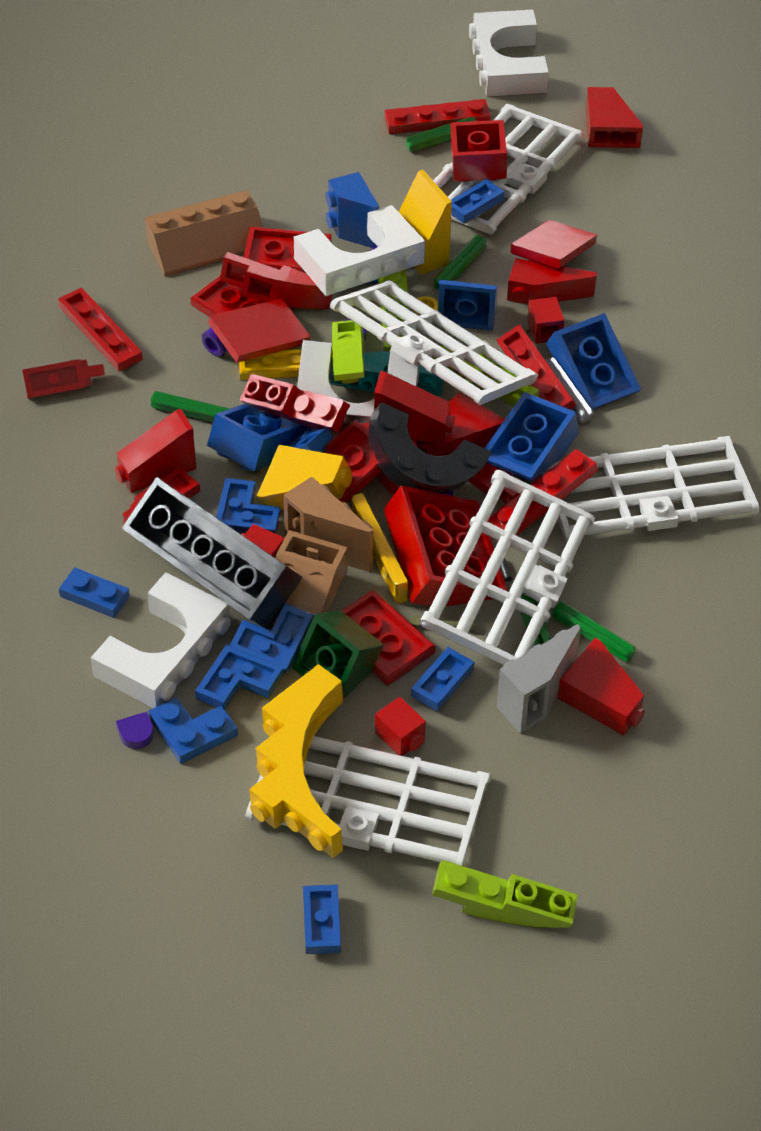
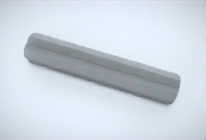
(583, 410)

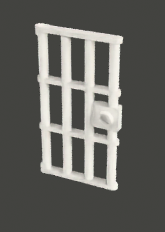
(519, 174)
(418, 349)
(657, 506)
(531, 579)
(362, 818)

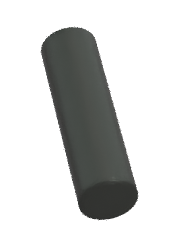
(505, 571)

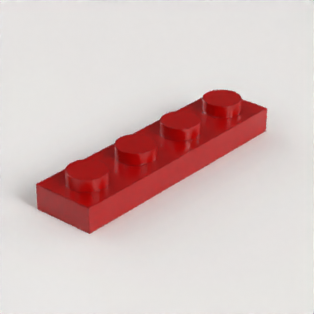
(434, 116)
(100, 329)
(521, 349)
(557, 482)

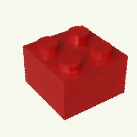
(478, 150)

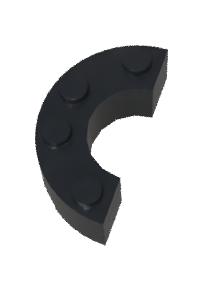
(411, 466)

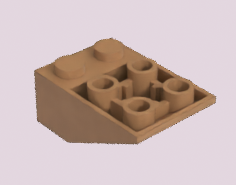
(319, 514)
(320, 565)

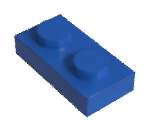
(476, 201)
(94, 592)
(442, 679)
(321, 919)

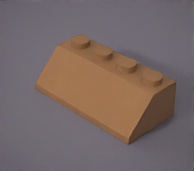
(201, 232)

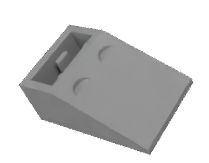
(532, 682)

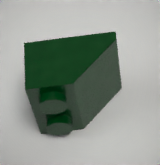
(339, 648)

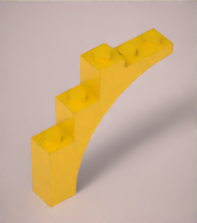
(291, 725)

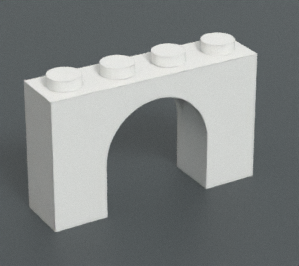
(501, 73)
(339, 270)
(316, 376)
(156, 675)

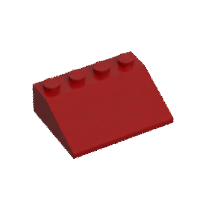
(427, 537)

